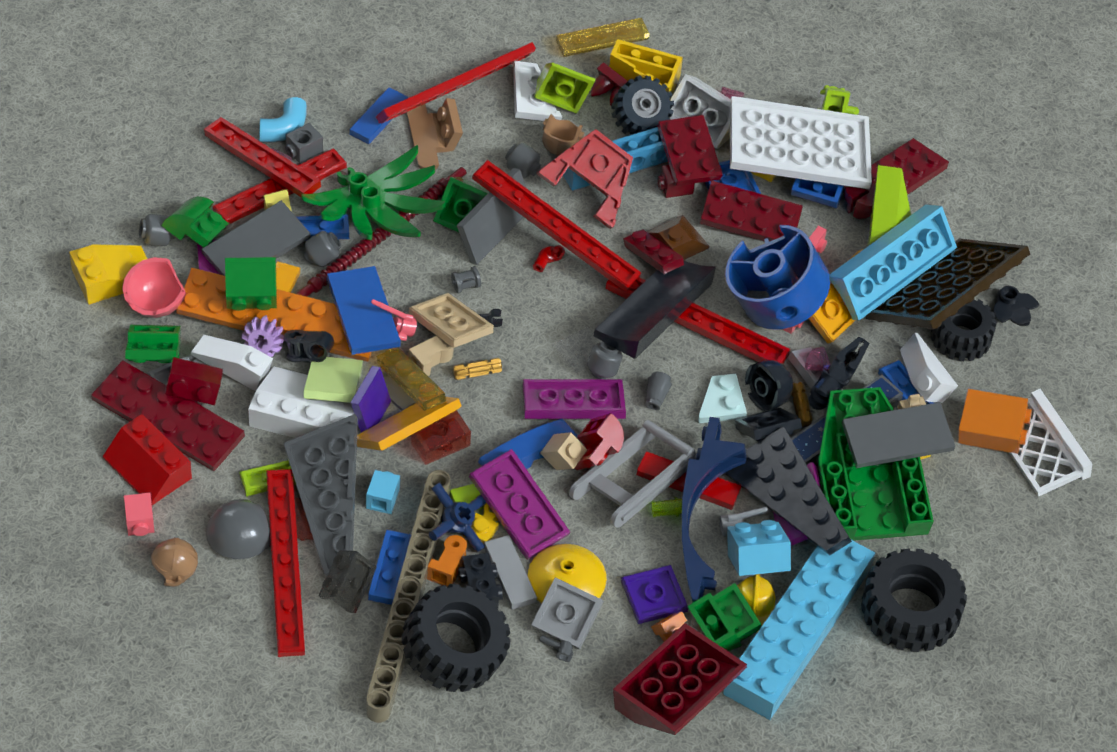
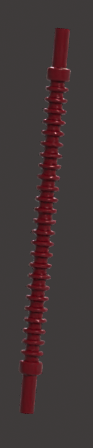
(315, 283)

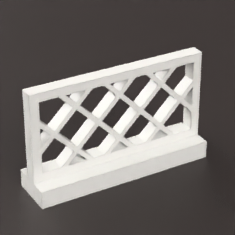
(1060, 438)

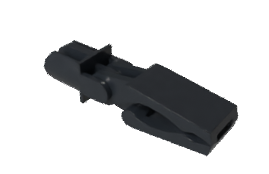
(837, 374)

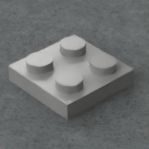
(567, 613)

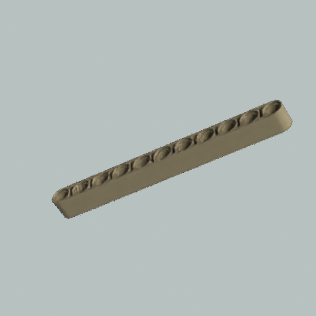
(404, 603)

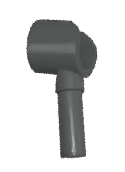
(564, 648)

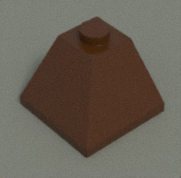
(680, 237)

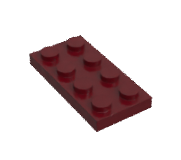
(748, 212)

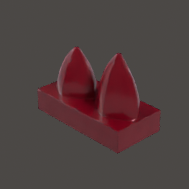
(606, 81)

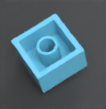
(759, 548)

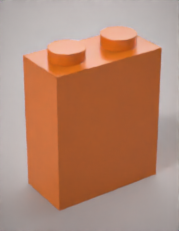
(994, 421)

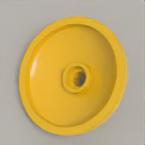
(586, 570)

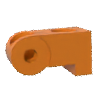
(446, 568)

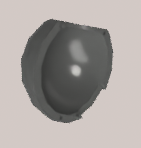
(238, 529)

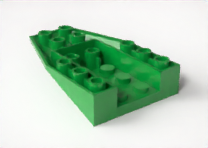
(872, 499)

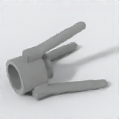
(732, 519)

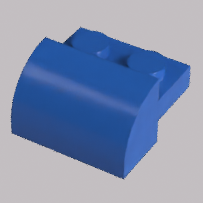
(818, 192)

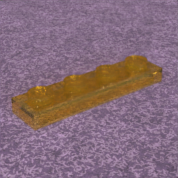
(602, 37)
(411, 378)

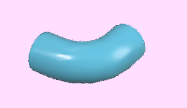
(293, 118)

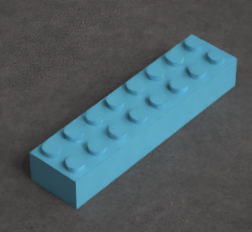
(798, 627)

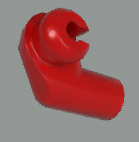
(548, 255)

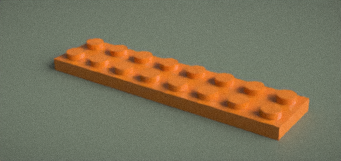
(207, 301)

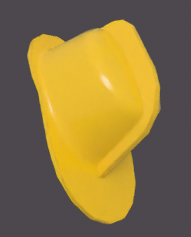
(759, 596)

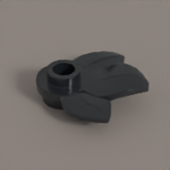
(1016, 308)

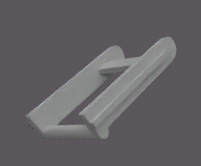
(630, 503)

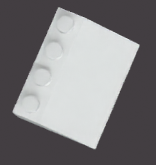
(283, 410)

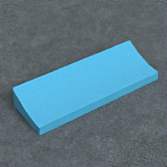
(894, 260)

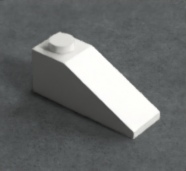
(236, 359)
(926, 371)

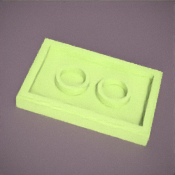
(333, 379)

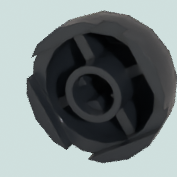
(769, 384)

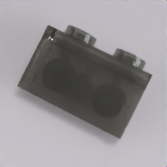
(348, 580)

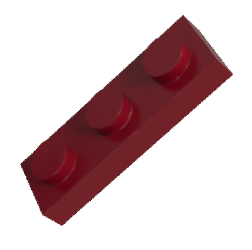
(653, 251)

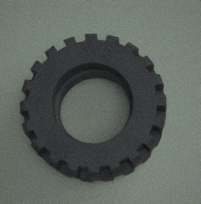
(473, 614)
(909, 627)

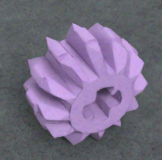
(272, 335)

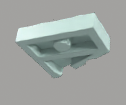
(723, 399)

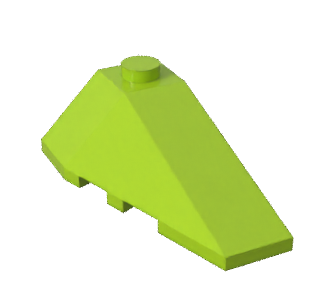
(889, 202)

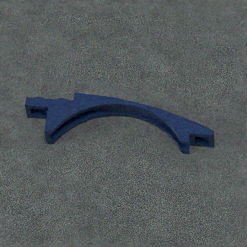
(710, 463)

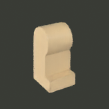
(431, 353)

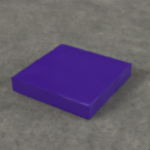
(371, 399)
(654, 594)

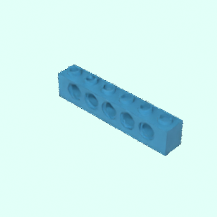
(644, 148)

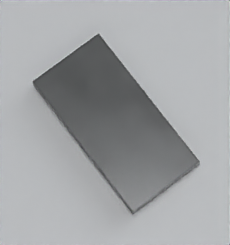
(488, 223)
(264, 235)
(898, 435)

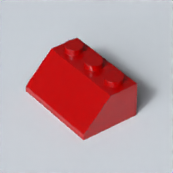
(147, 459)

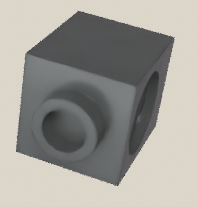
(304, 143)

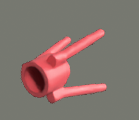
(404, 323)

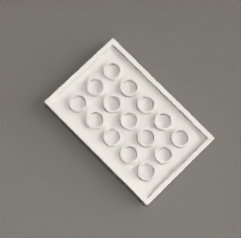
(800, 142)

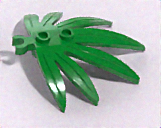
(371, 196)

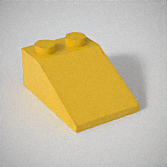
(103, 268)

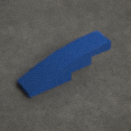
(529, 444)

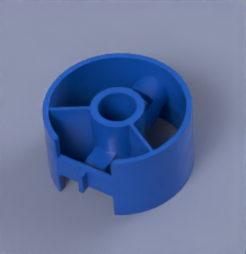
(788, 272)

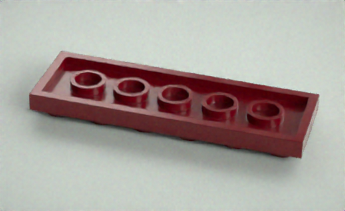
(182, 421)

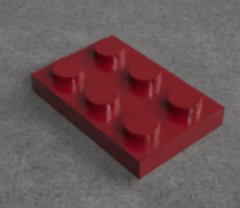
(689, 150)

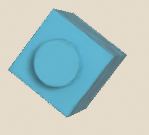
(383, 491)

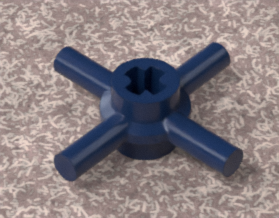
(457, 517)

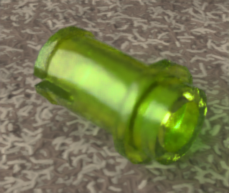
(666, 507)

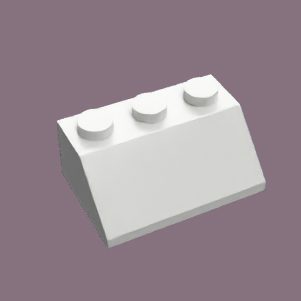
(697, 99)

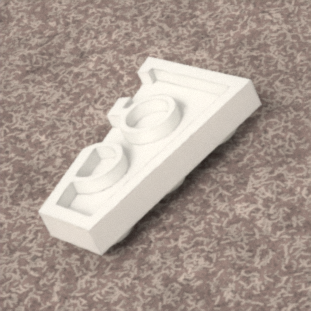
(526, 106)

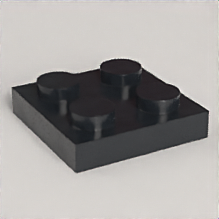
(767, 422)

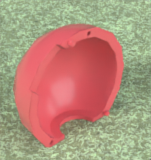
(153, 288)

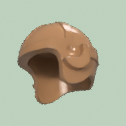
(560, 135)
(175, 560)

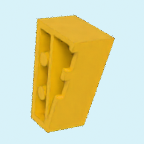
(636, 60)

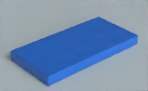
(363, 323)

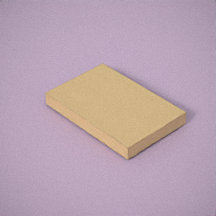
(451, 320)

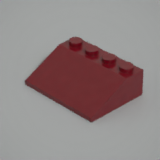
(676, 681)

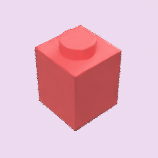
(139, 514)

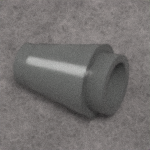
(657, 389)

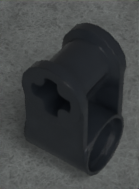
(304, 345)

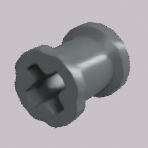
(459, 284)

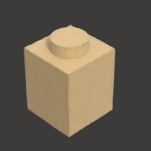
(563, 451)

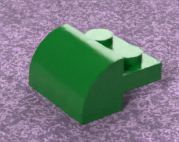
(196, 221)
(153, 343)
(725, 617)

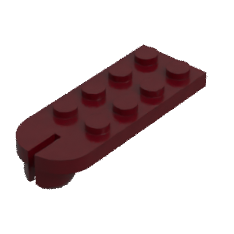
(918, 167)

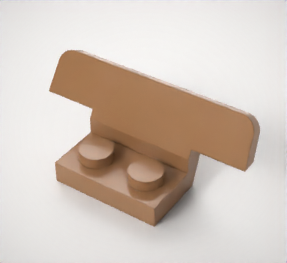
(435, 131)

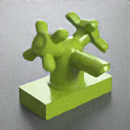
(837, 100)

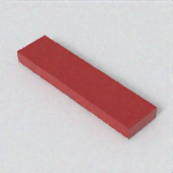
(718, 492)

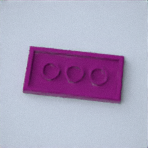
(573, 398)
(519, 504)

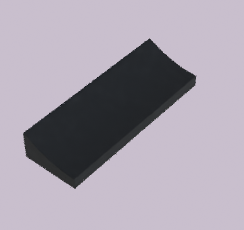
(654, 308)

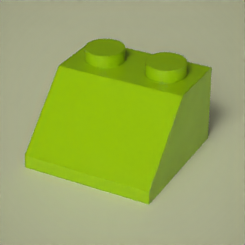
(563, 87)

